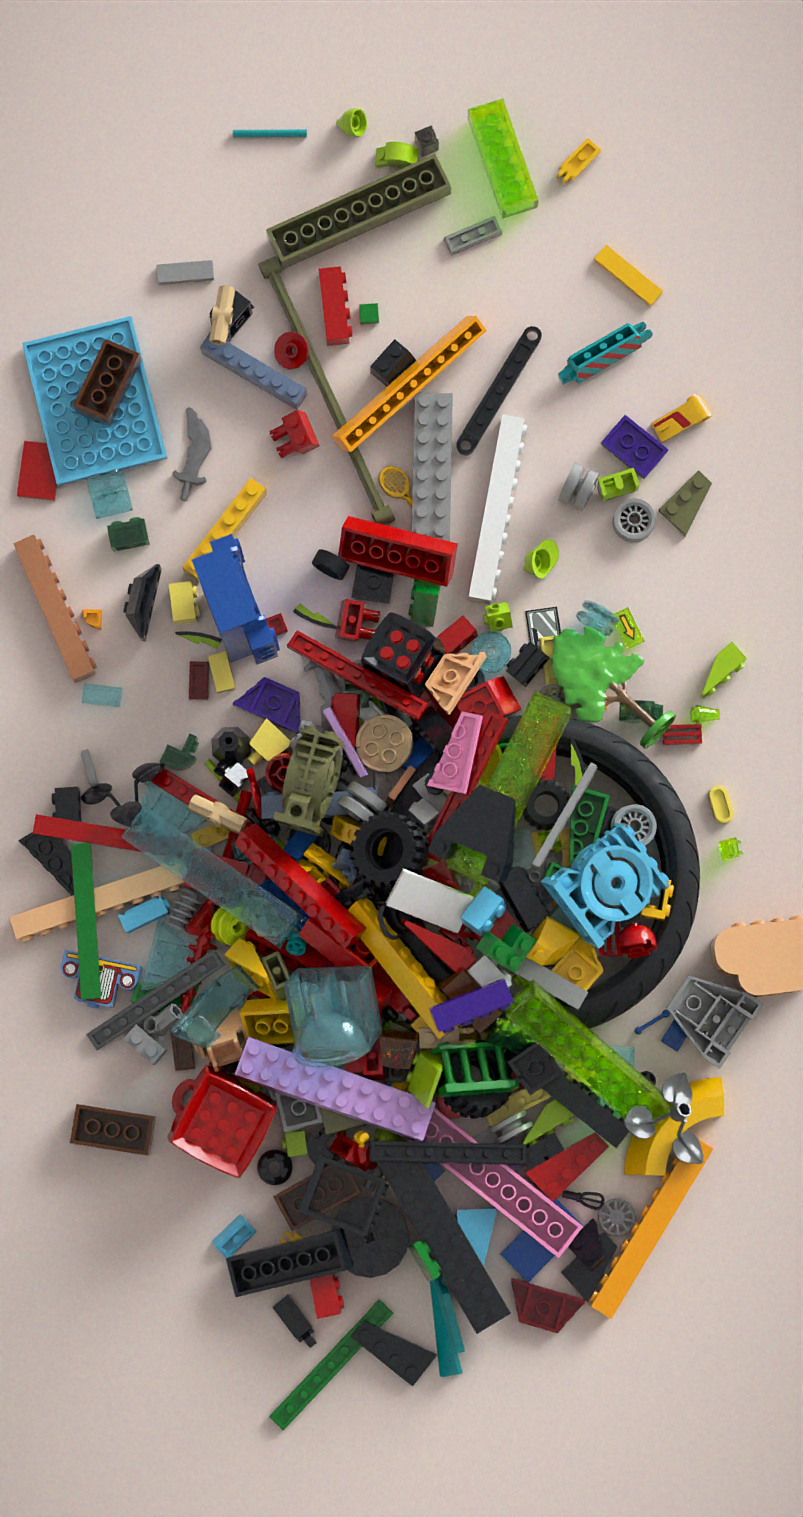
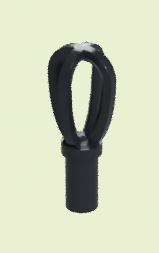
(578, 1197)

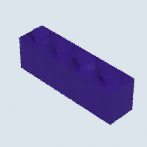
(471, 1005)

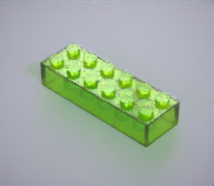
(502, 158)

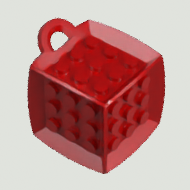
(221, 1121)

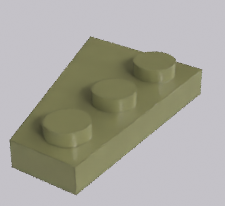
(686, 502)

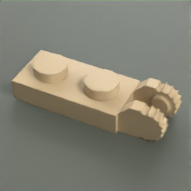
(430, 1040)

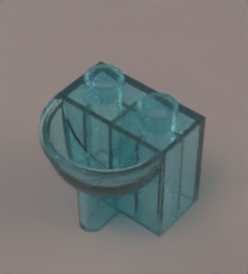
(332, 1014)

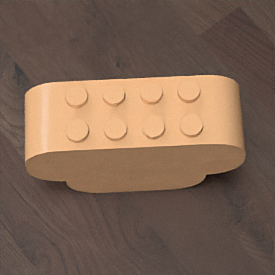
(762, 956)

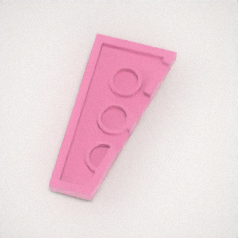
(457, 760)

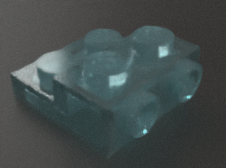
(109, 494)

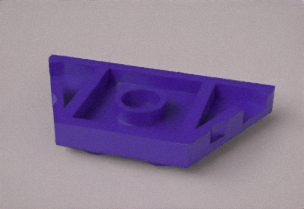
(272, 702)

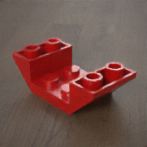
(489, 696)

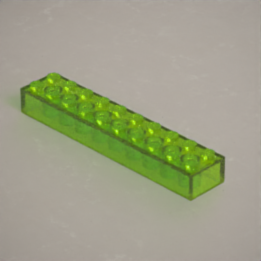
(519, 770)
(584, 1052)

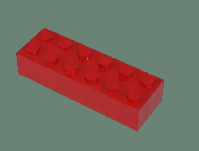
(397, 551)

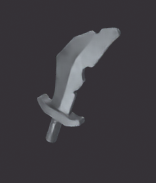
(196, 453)
(327, 689)

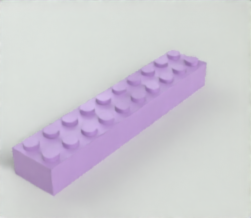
(334, 1090)

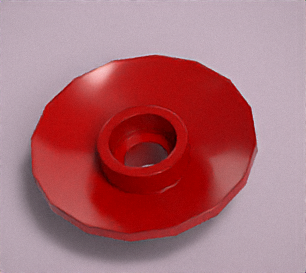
(284, 347)

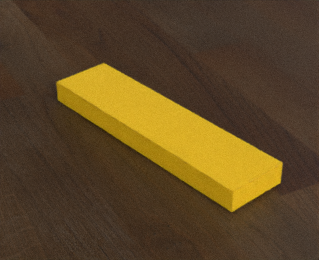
(628, 275)

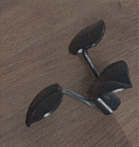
(124, 813)

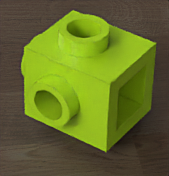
(498, 616)

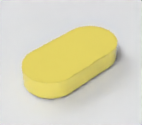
(720, 804)

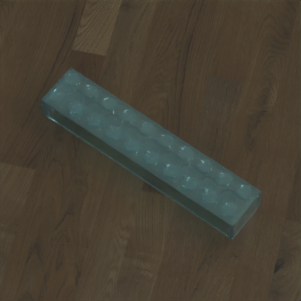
(212, 877)

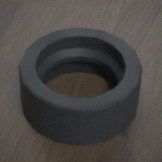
(330, 564)

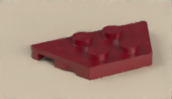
(543, 1306)

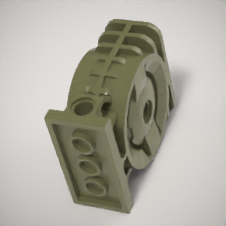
(311, 780)

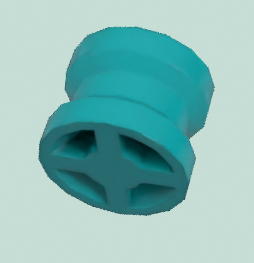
(296, 945)

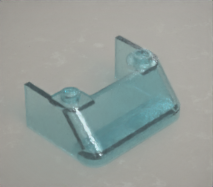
(212, 1006)

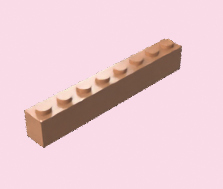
(54, 608)

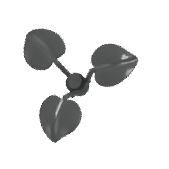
(679, 1093)

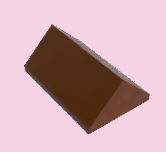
(460, 984)

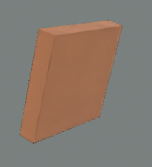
(399, 786)

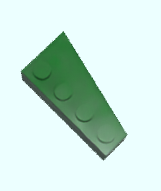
(586, 820)

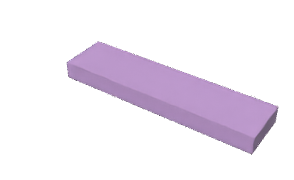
(350, 751)

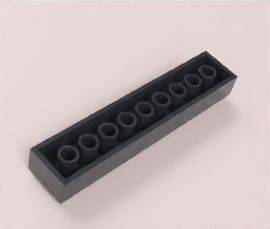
(446, 1242)

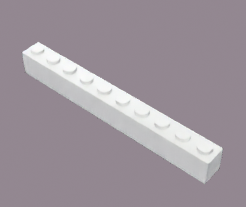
(496, 509)

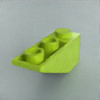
(725, 662)
(550, 1117)

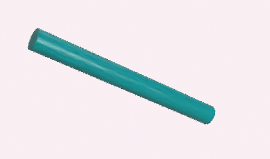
(271, 133)

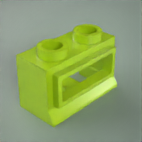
(617, 484)

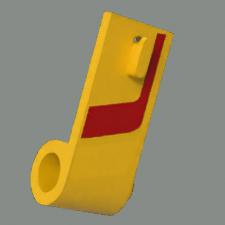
(690, 413)

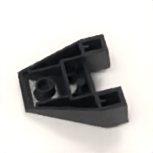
(484, 825)

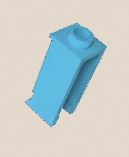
(144, 914)

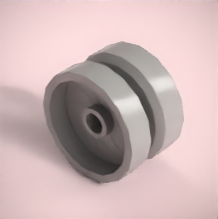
(577, 486)
(363, 801)

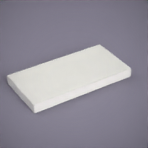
(429, 900)

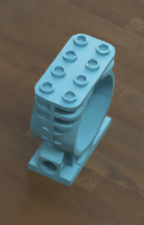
(630, 892)

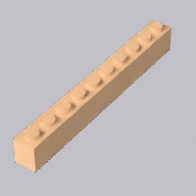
(107, 897)

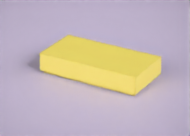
(221, 672)

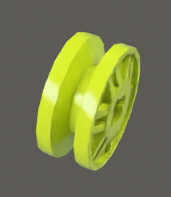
(227, 928)

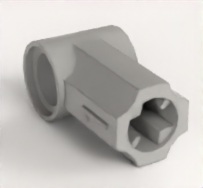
(162, 1021)

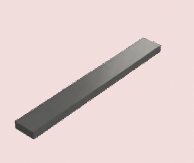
(155, 999)

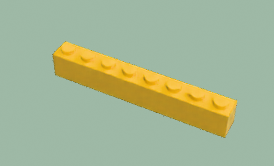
(399, 963)

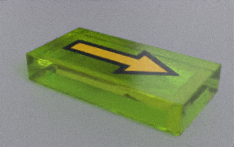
(628, 629)

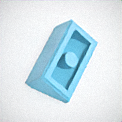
(233, 1236)

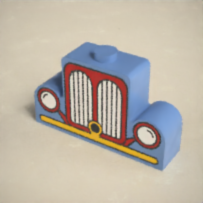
(111, 976)

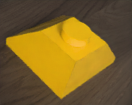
(552, 942)

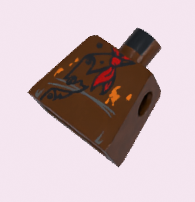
(397, 1050)

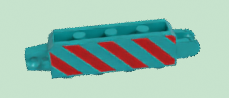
(604, 352)

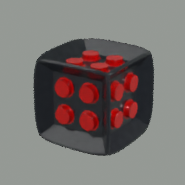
(403, 653)

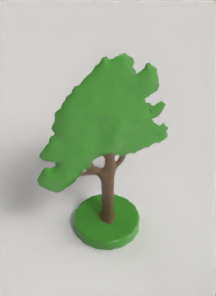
(589, 669)

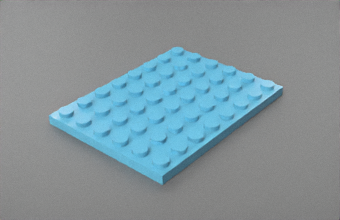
(76, 442)

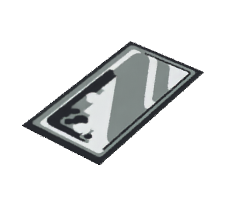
(542, 623)

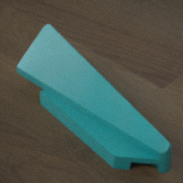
(446, 1329)

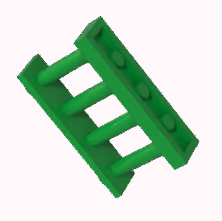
(468, 1086)

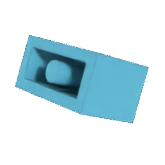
(483, 911)

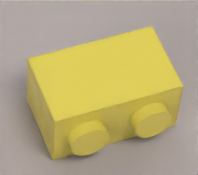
(183, 602)

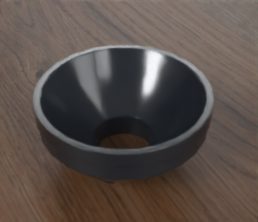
(285, 1171)

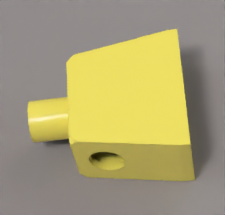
(268, 743)

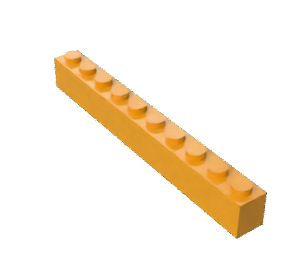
(409, 383)
(646, 1234)

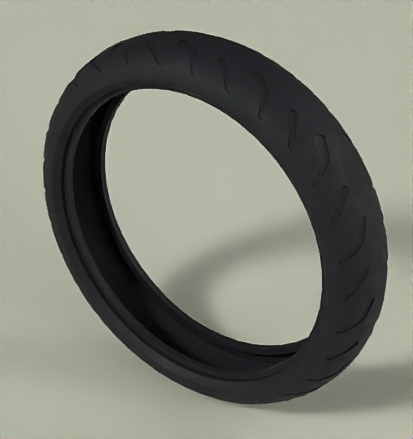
(675, 847)

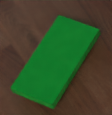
(420, 1253)

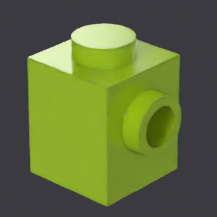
(295, 1143)

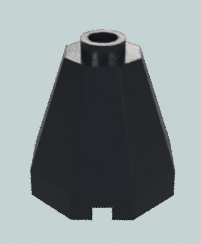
(234, 752)

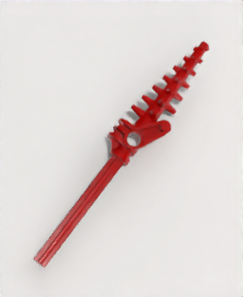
(201, 922)

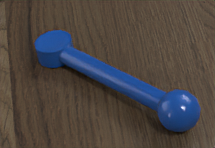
(665, 1013)

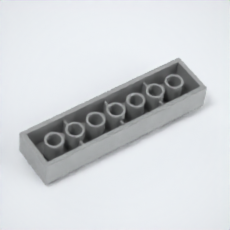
(432, 465)

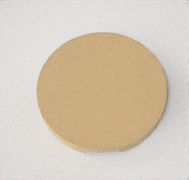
(384, 743)

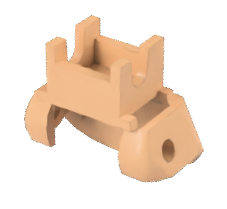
(227, 1047)

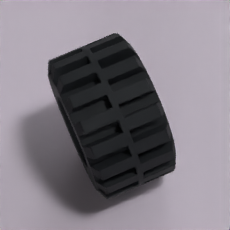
(551, 789)

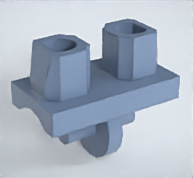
(345, 864)

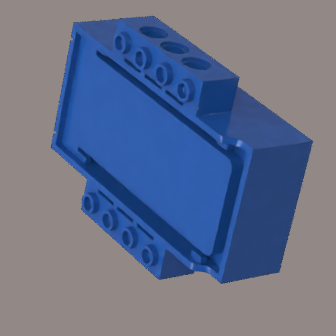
(233, 603)

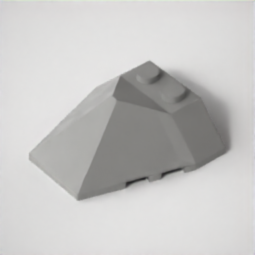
(712, 1016)

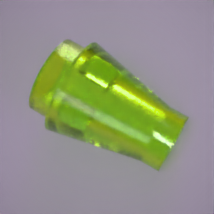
(703, 714)

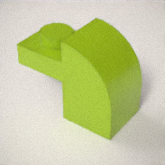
(396, 154)

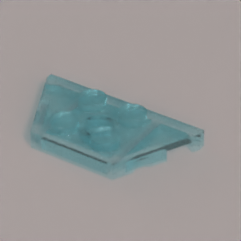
(170, 808)
(166, 956)

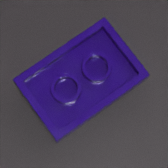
(634, 446)

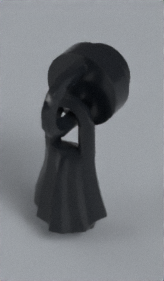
(270, 827)

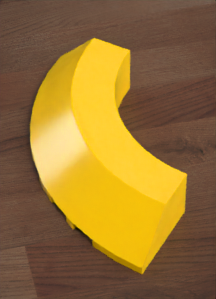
(651, 1154)

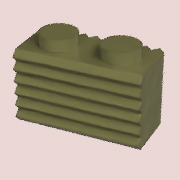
(276, 972)

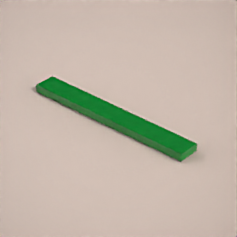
(86, 921)
(326, 1369)

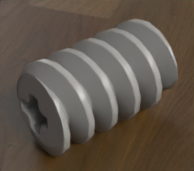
(184, 909)

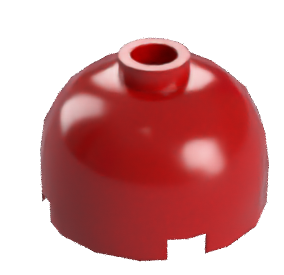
(277, 769)
(635, 941)

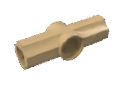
(222, 315)
(217, 814)

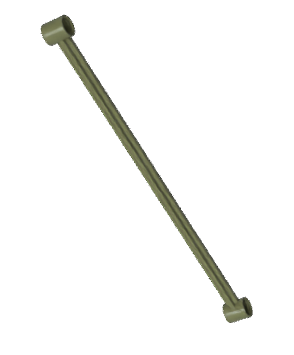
(270, 269)

